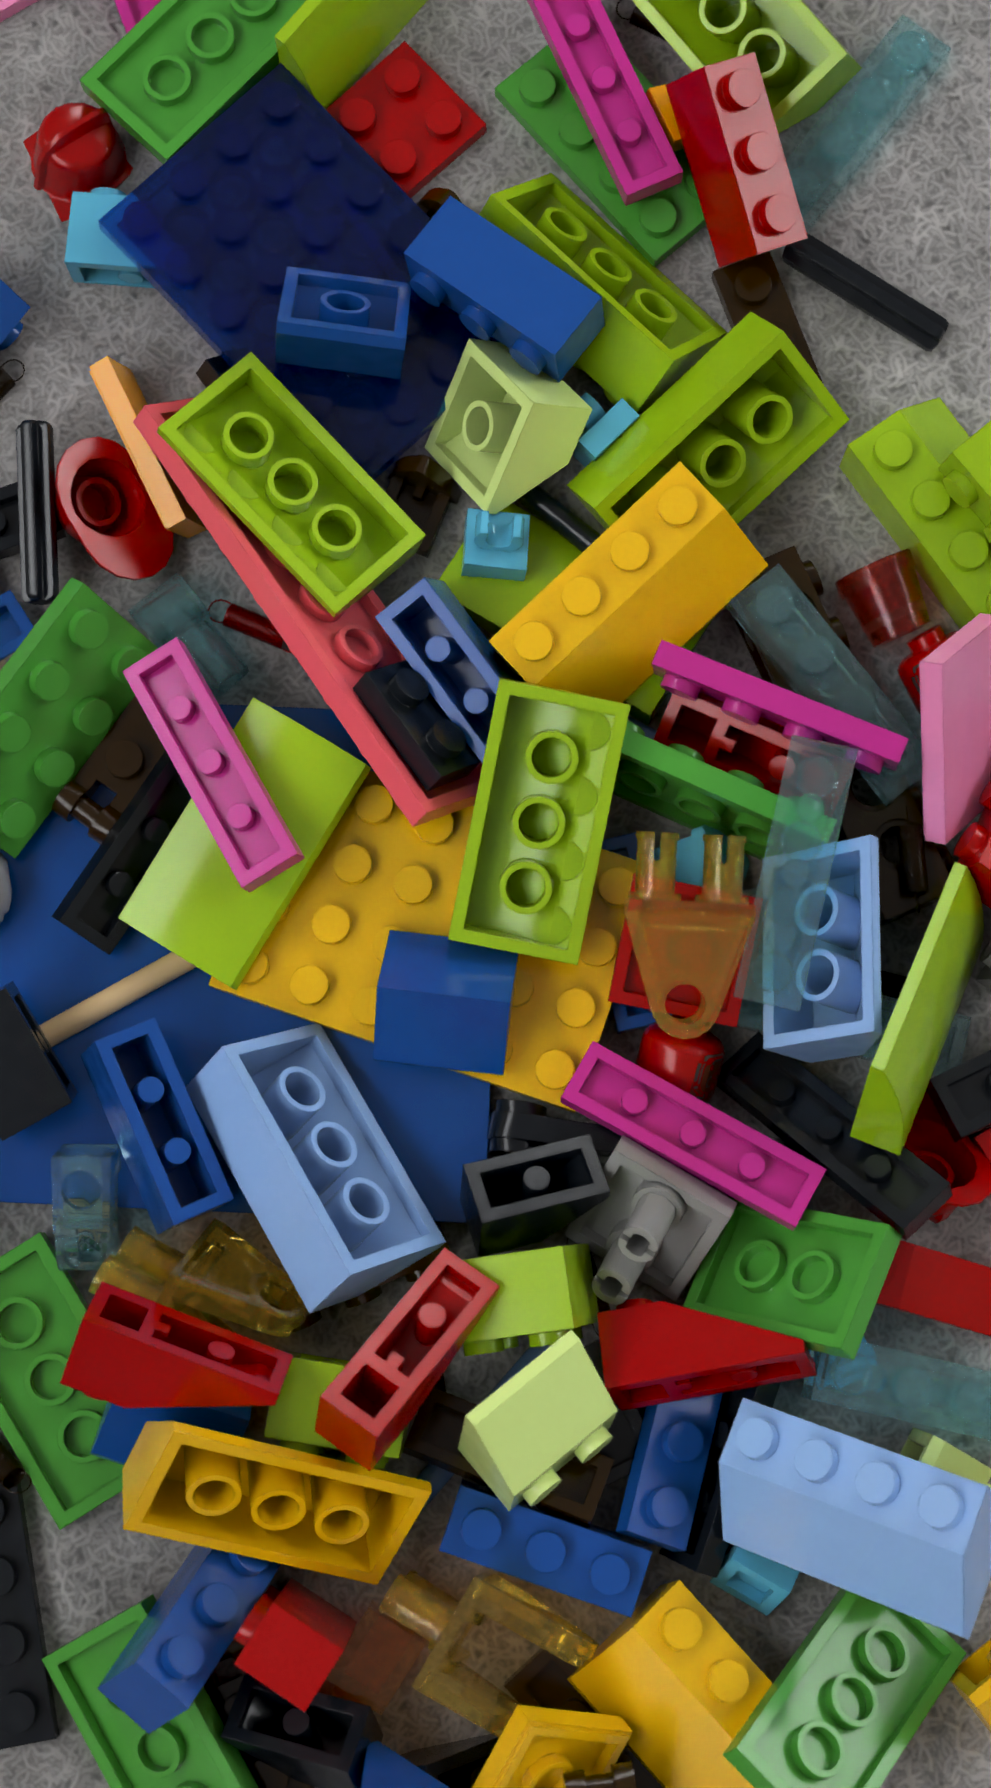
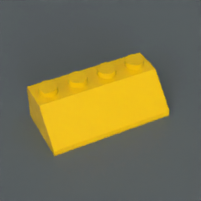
(641, 582)
(267, 1501)
(676, 1687)

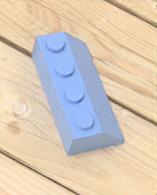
(313, 1164)
(857, 1516)

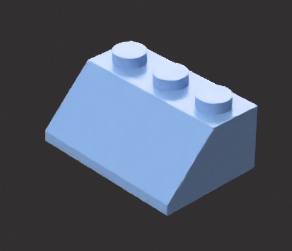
(843, 984)

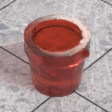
(886, 598)

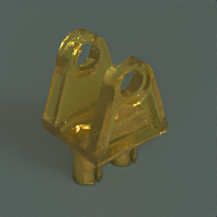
(684, 938)
(210, 1281)
(447, 1624)

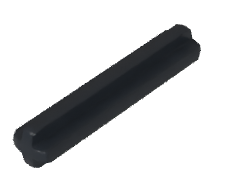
(866, 292)
(37, 512)

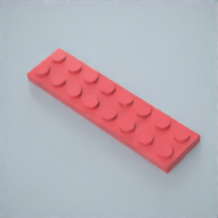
(329, 649)

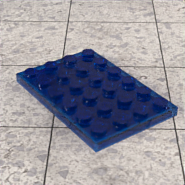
(293, 189)

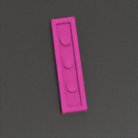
(609, 96)
(751, 698)
(213, 765)
(693, 1135)

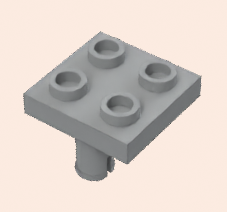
(651, 1224)

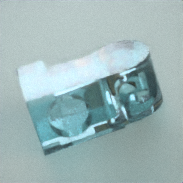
(85, 1204)

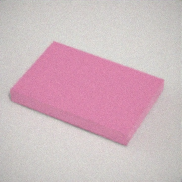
(956, 729)

